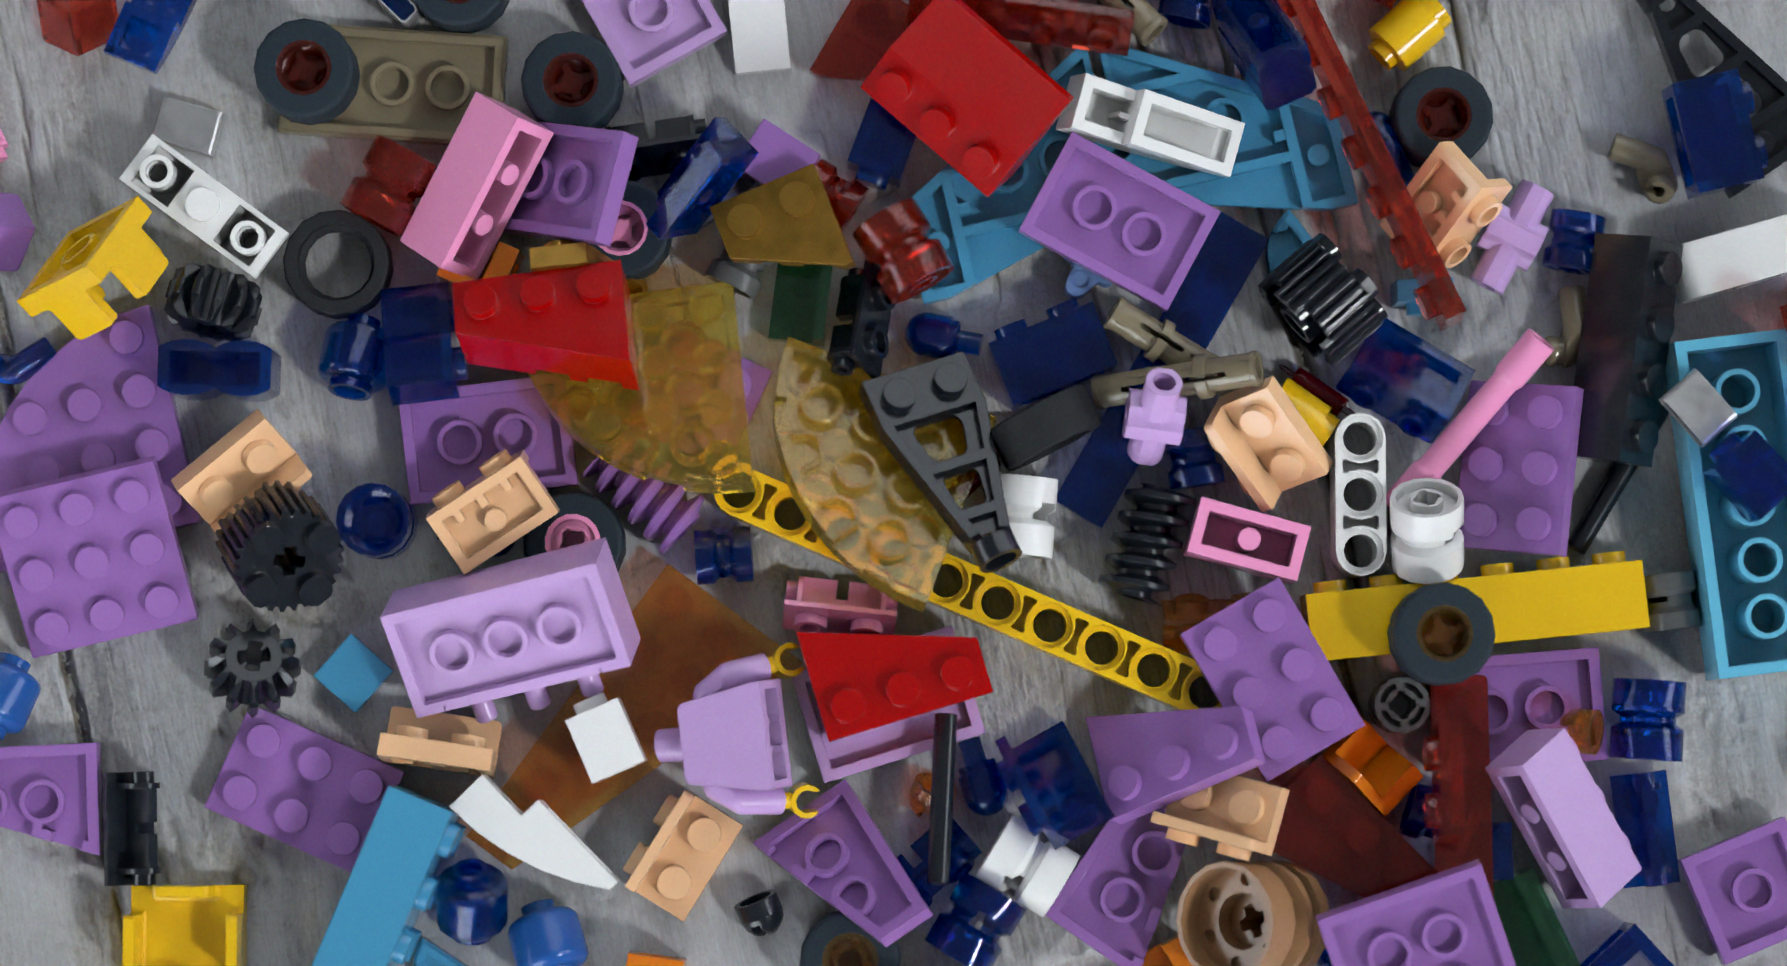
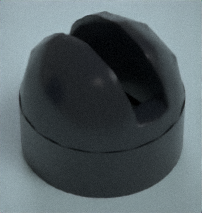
(760, 913)

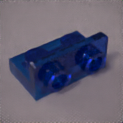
(701, 180)
(1406, 381)

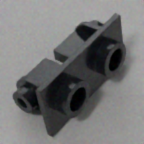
(666, 151)
(864, 340)
(129, 828)

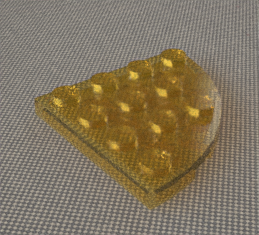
(691, 402)
(851, 482)

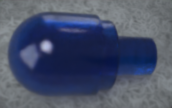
(940, 336)
(980, 780)

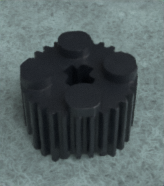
(1323, 301)
(281, 548)

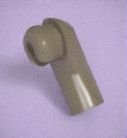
(1650, 165)
(1566, 347)

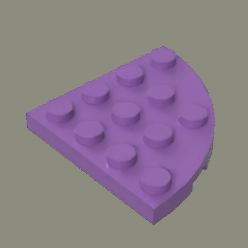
(97, 410)

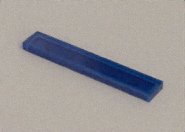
(1197, 311)

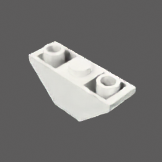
(204, 206)

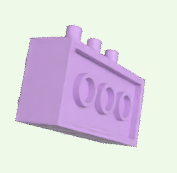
(512, 631)

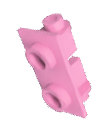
(813, 607)

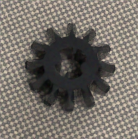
(213, 302)
(247, 687)

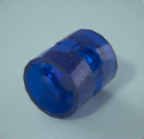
(376, 521)
(1647, 719)
(963, 941)

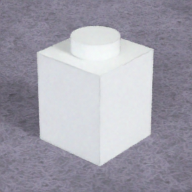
(605, 737)

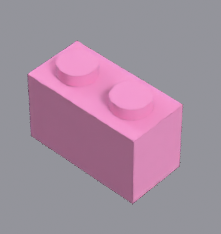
(1246, 540)

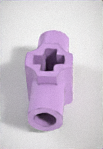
(1512, 237)
(1154, 416)

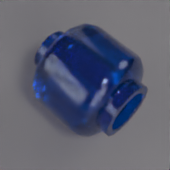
(353, 358)
(471, 902)

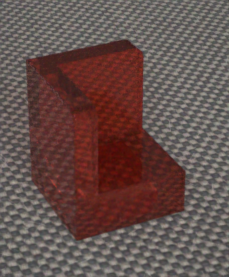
(77, 24)

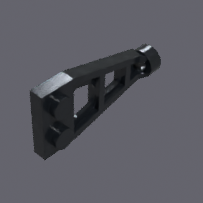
(1771, 87)
(927, 396)

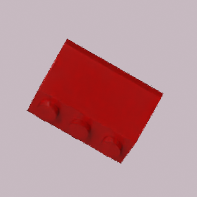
(967, 93)

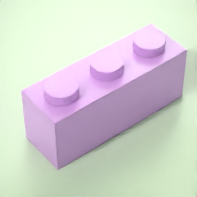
(1564, 818)

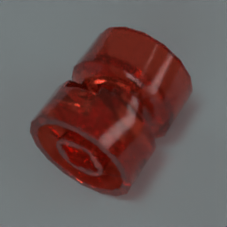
(389, 186)
(900, 245)

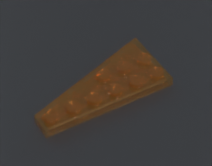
(681, 642)

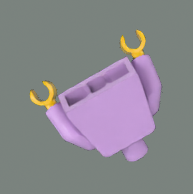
(737, 737)

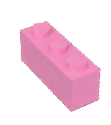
(476, 186)

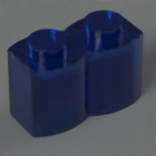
(421, 344)
(202, 372)

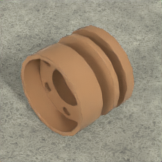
(1251, 915)

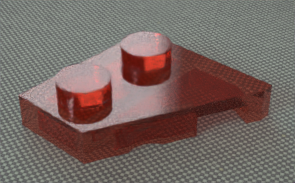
(860, 39)

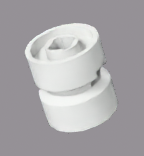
(1028, 504)
(1426, 530)
(1027, 866)

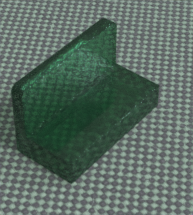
(801, 303)
(1531, 922)

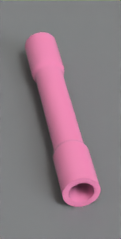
(1509, 375)

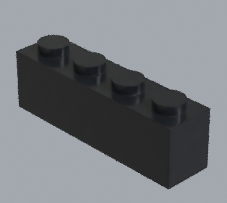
(1626, 346)

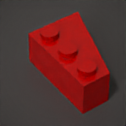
(551, 322)
(889, 678)

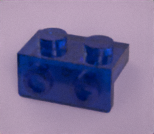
(1055, 783)

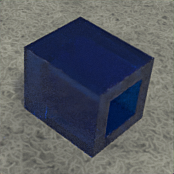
(881, 149)
(1748, 474)

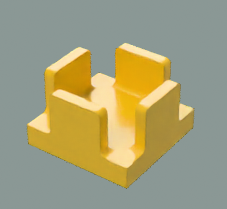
(83, 259)
(186, 926)

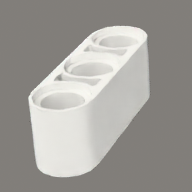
(1733, 260)
(1371, 471)

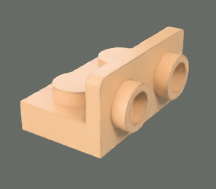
(1453, 201)
(1265, 442)
(238, 467)
(491, 510)
(441, 742)
(1235, 812)
(682, 854)

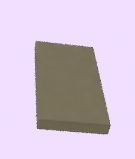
(413, 84)

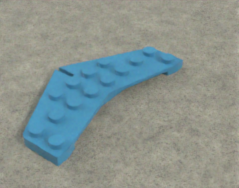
(1282, 162)

